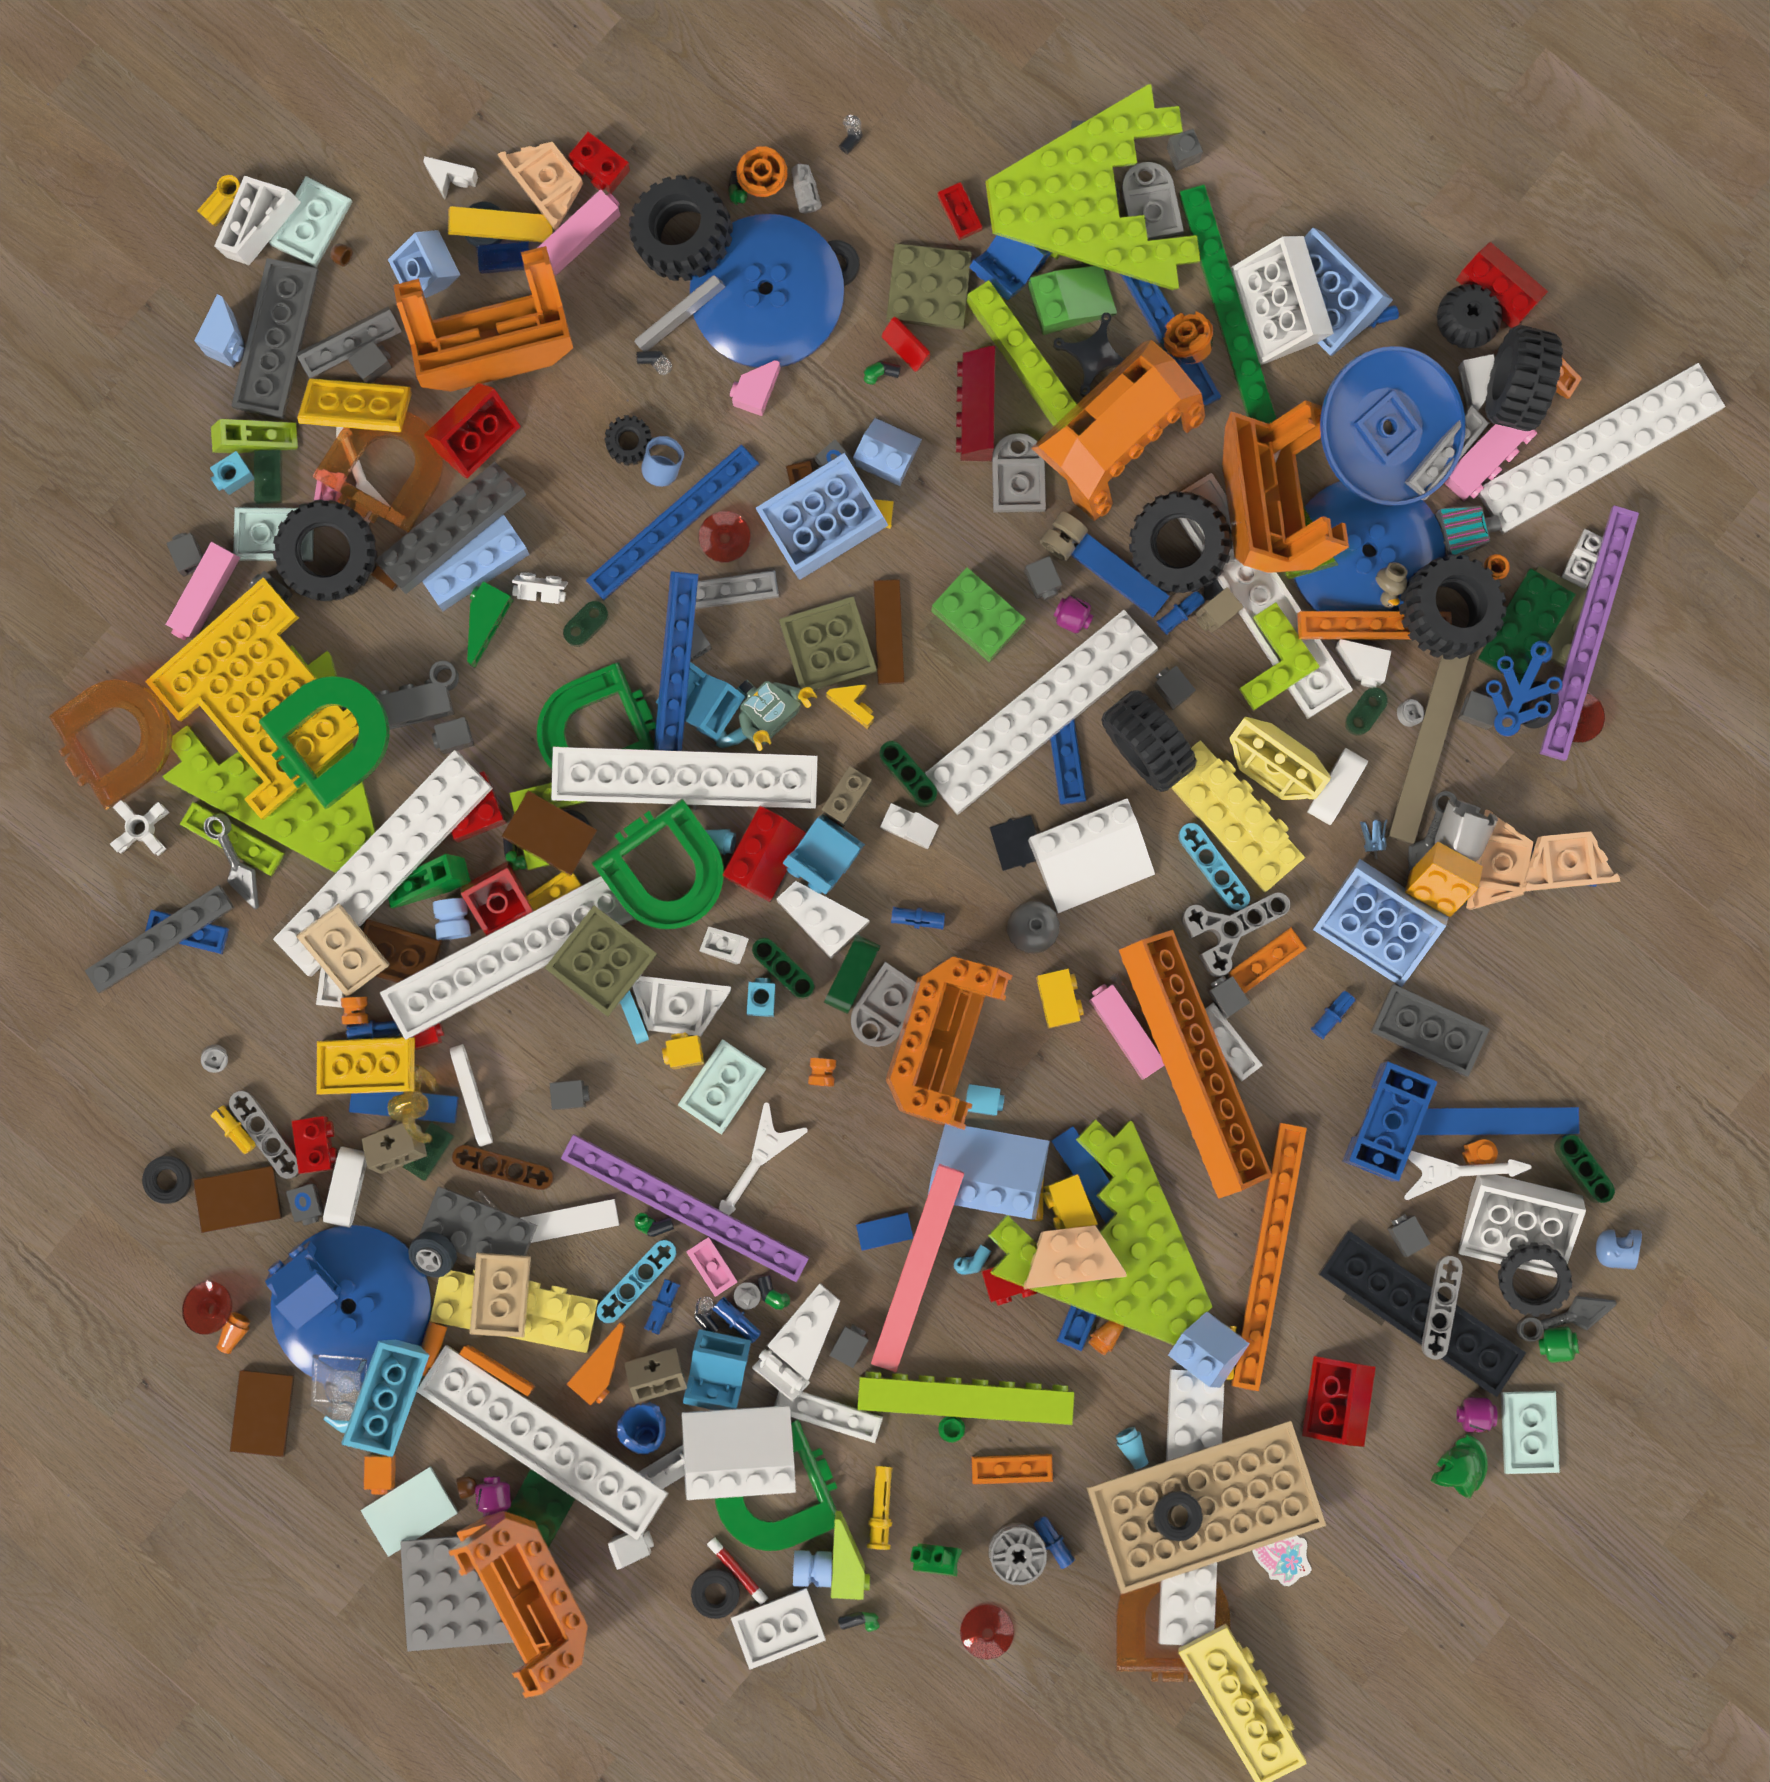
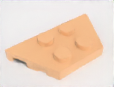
(545, 179)
(1567, 862)
(1503, 865)
(1072, 1257)

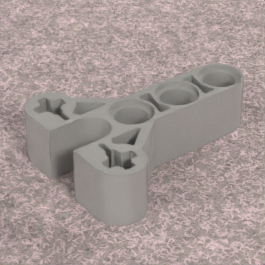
(1215, 923)

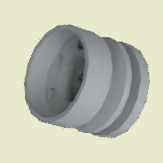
(1017, 1537)

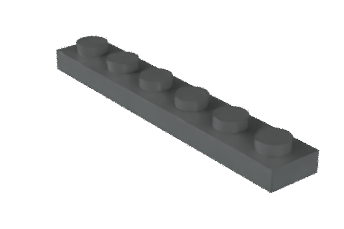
(159, 939)

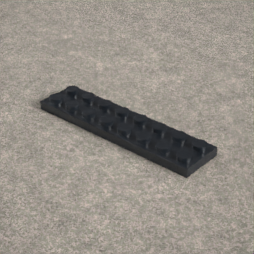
(1404, 1304)

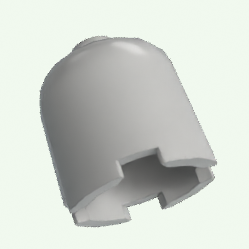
(1465, 829)

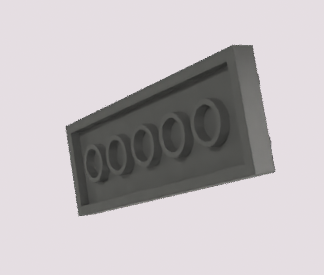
(275, 338)
(450, 527)

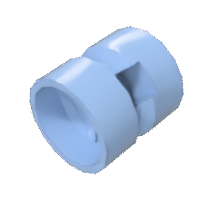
(451, 917)
(812, 1568)

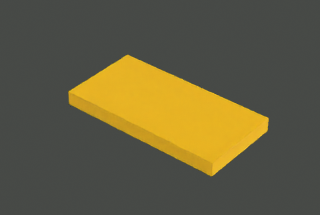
(354, 405)
(365, 1066)

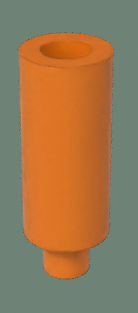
(432, 1342)

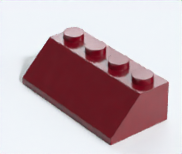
(976, 404)

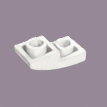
(1583, 559)

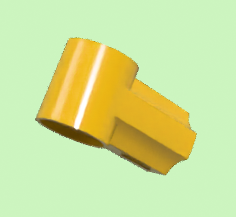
(219, 202)

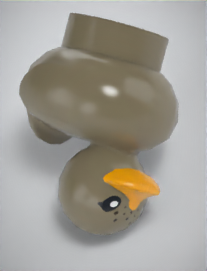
(1393, 582)

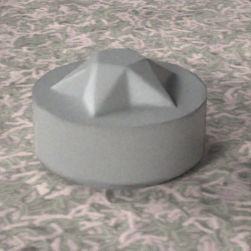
(1410, 713)
(214, 1058)
(747, 1295)

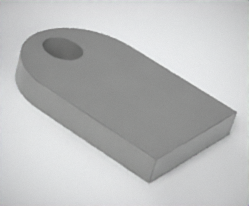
(1153, 200)
(1018, 477)
(884, 1006)

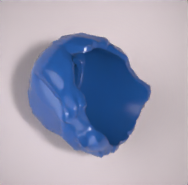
(642, 1428)

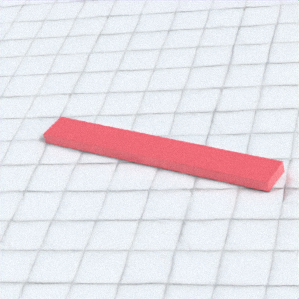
(917, 1268)

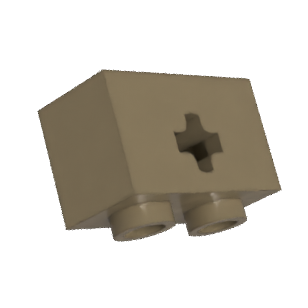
(1218, 611)
(846, 796)
(391, 1148)
(655, 1375)

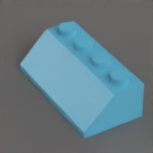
(386, 1397)

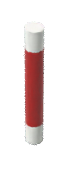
(737, 1571)

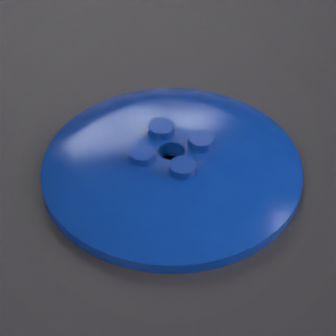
(796, 313)
(1394, 387)
(1398, 533)
(388, 1294)

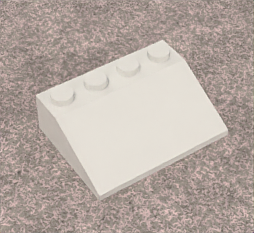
(1281, 299)
(1092, 855)
(1515, 1213)
(738, 1452)

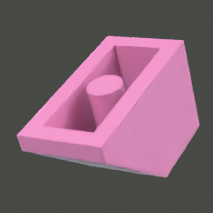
(755, 388)

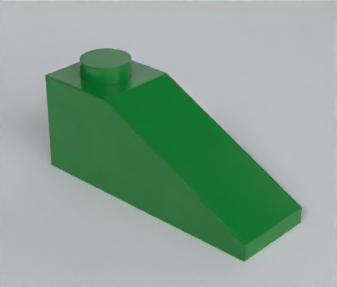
(485, 616)
(431, 880)

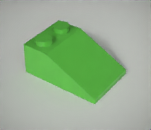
(1070, 298)

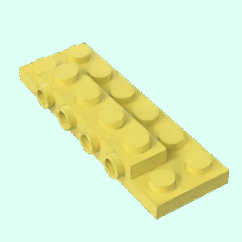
(1238, 819)
(551, 1315)
(1243, 1704)

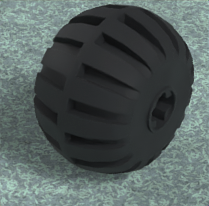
(1468, 330)

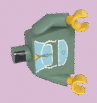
(769, 709)

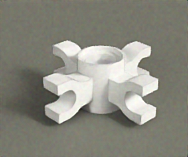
(124, 841)

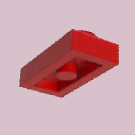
(959, 211)

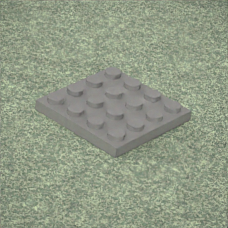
(441, 1603)

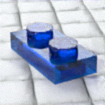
(501, 257)

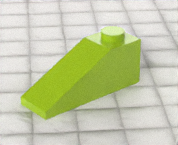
(251, 435)
(848, 1566)

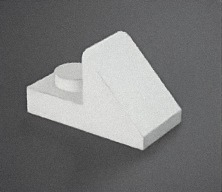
(445, 172)
(909, 826)
(724, 945)

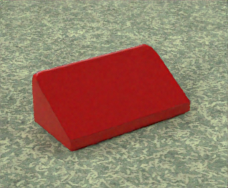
(906, 344)

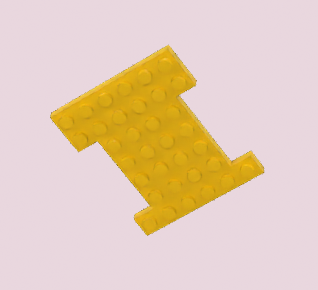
(240, 674)

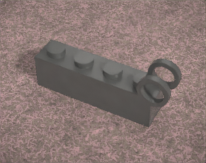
(420, 703)

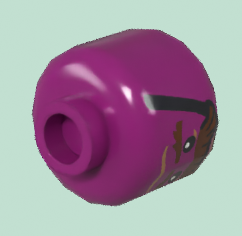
(1073, 614)
(1477, 1415)
(492, 1496)

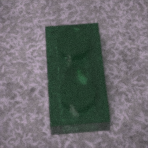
(267, 476)
(435, 1150)

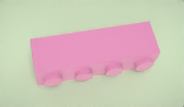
(1485, 458)

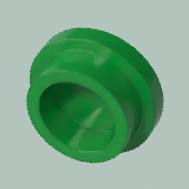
(951, 1429)

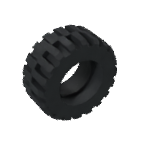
(664, 203)
(1524, 378)
(1150, 523)
(289, 558)
(1477, 589)
(1149, 740)

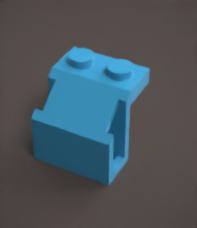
(710, 702)
(823, 855)
(716, 1371)

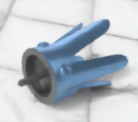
(1378, 842)

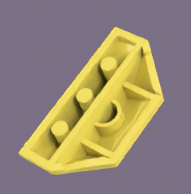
(1277, 761)

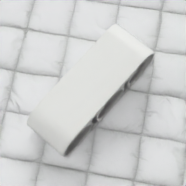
(1343, 779)
(345, 1187)

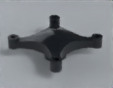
(1093, 353)

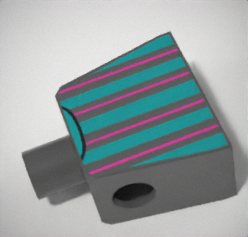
(1466, 529)

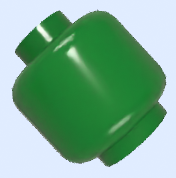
(1559, 1344)

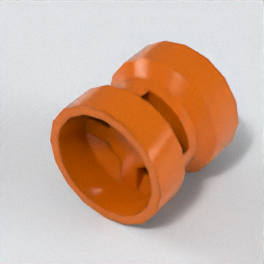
(353, 1004)
(822, 1072)

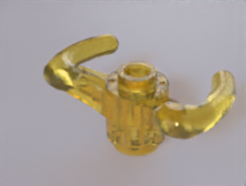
(413, 1104)

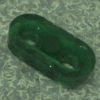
(588, 625)
(1365, 712)

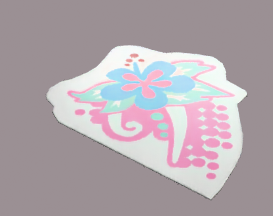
(1284, 1560)

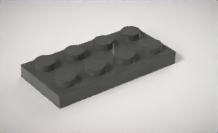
(1430, 1030)
(477, 1226)

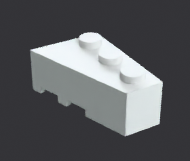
(254, 219)
(821, 918)
(805, 1331)

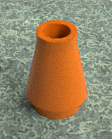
(1499, 564)
(233, 1332)
(1106, 1337)

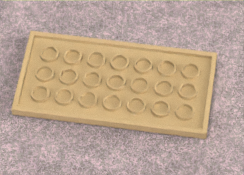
(1249, 1497)

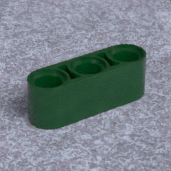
(905, 761)
(771, 962)
(852, 974)
(1594, 1177)

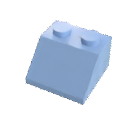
(426, 259)
(220, 334)
(886, 451)
(1209, 1350)

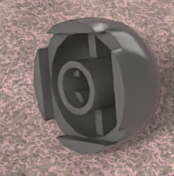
(1033, 927)

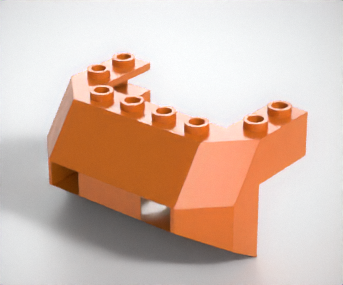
(491, 339)
(1118, 422)
(1267, 496)
(938, 1038)
(527, 1595)

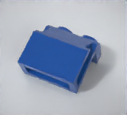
(1009, 265)
(301, 1285)

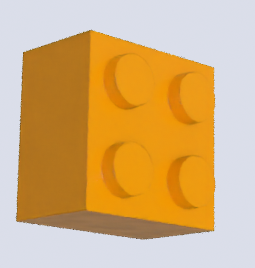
(1444, 879)

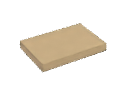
(342, 949)
(500, 1295)

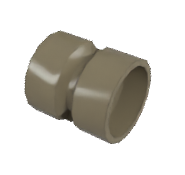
(1069, 529)

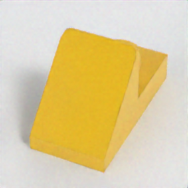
(846, 700)

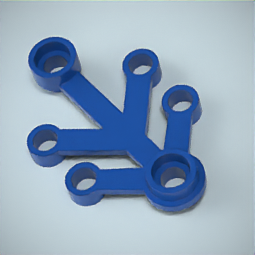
(1522, 692)

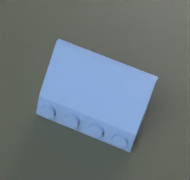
(1347, 291)
(821, 516)
(478, 561)
(1380, 923)
(999, 1169)

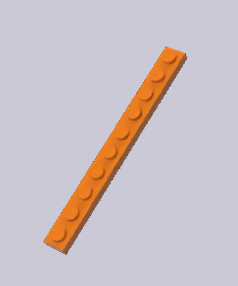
(1269, 1255)

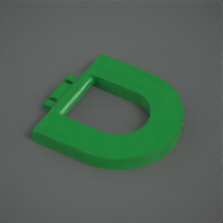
(583, 693)
(353, 767)
(633, 895)
(794, 1528)

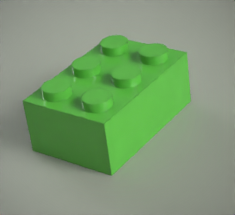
(978, 614)

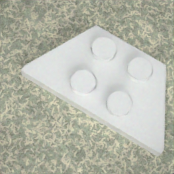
(678, 1005)

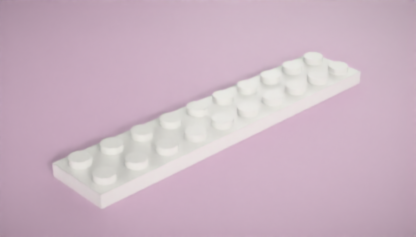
(1601, 448)
(1260, 590)
(1041, 712)
(675, 775)
(391, 852)
(495, 960)
(1193, 1425)
(542, 1442)

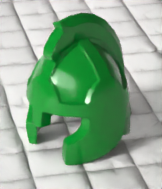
(1464, 1466)

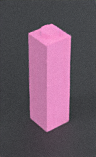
(581, 229)
(202, 591)
(1126, 1030)

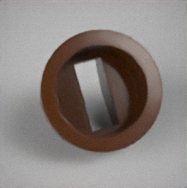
(341, 254)
(466, 1486)

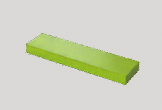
(245, 845)

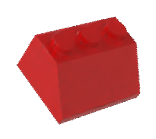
(1506, 280)
(472, 429)
(761, 854)
(1338, 1401)

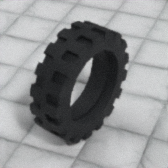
(1543, 1304)

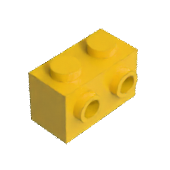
(1059, 998)
(683, 1051)
(1069, 1203)

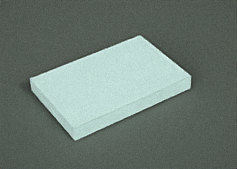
(312, 223)
(256, 531)
(722, 1086)
(1530, 1432)
(409, 1511)

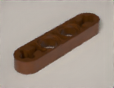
(502, 1169)

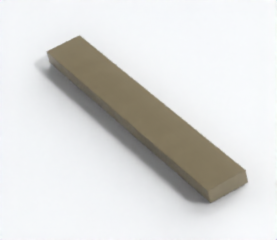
(1427, 749)

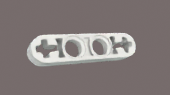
(471, 1095)

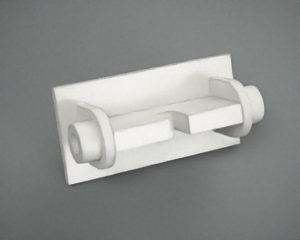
(529, 586)
(780, 1374)
(666, 1469)

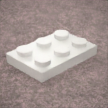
(778, 1628)

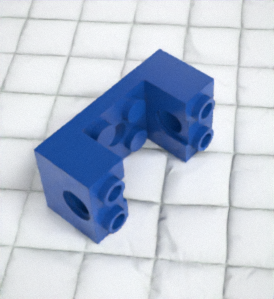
(1377, 1146)

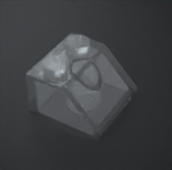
(336, 1384)

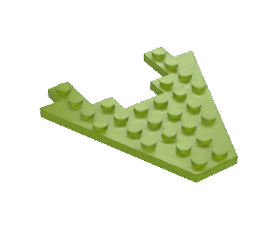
(1068, 198)
(301, 821)
(1161, 1281)

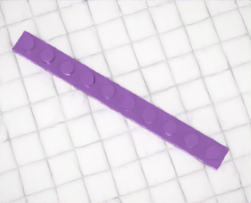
(1589, 632)
(685, 1207)

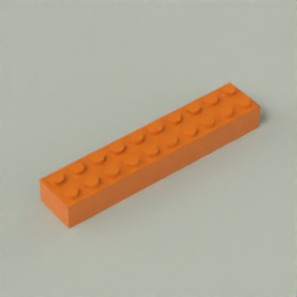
(1195, 1064)

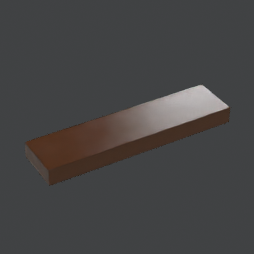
(888, 632)

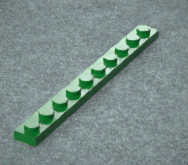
(1227, 305)

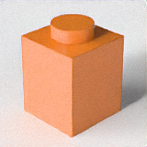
(379, 1473)

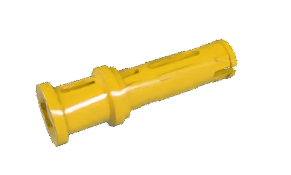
(880, 1521)

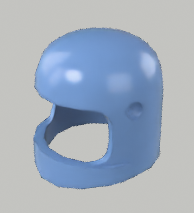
(659, 469)
(1619, 1251)

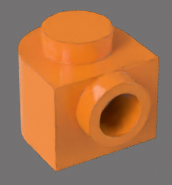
(1480, 1152)

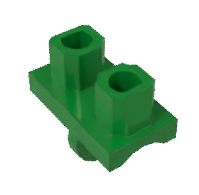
(935, 1559)

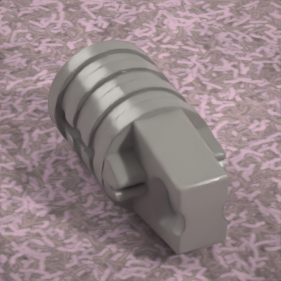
(805, 189)

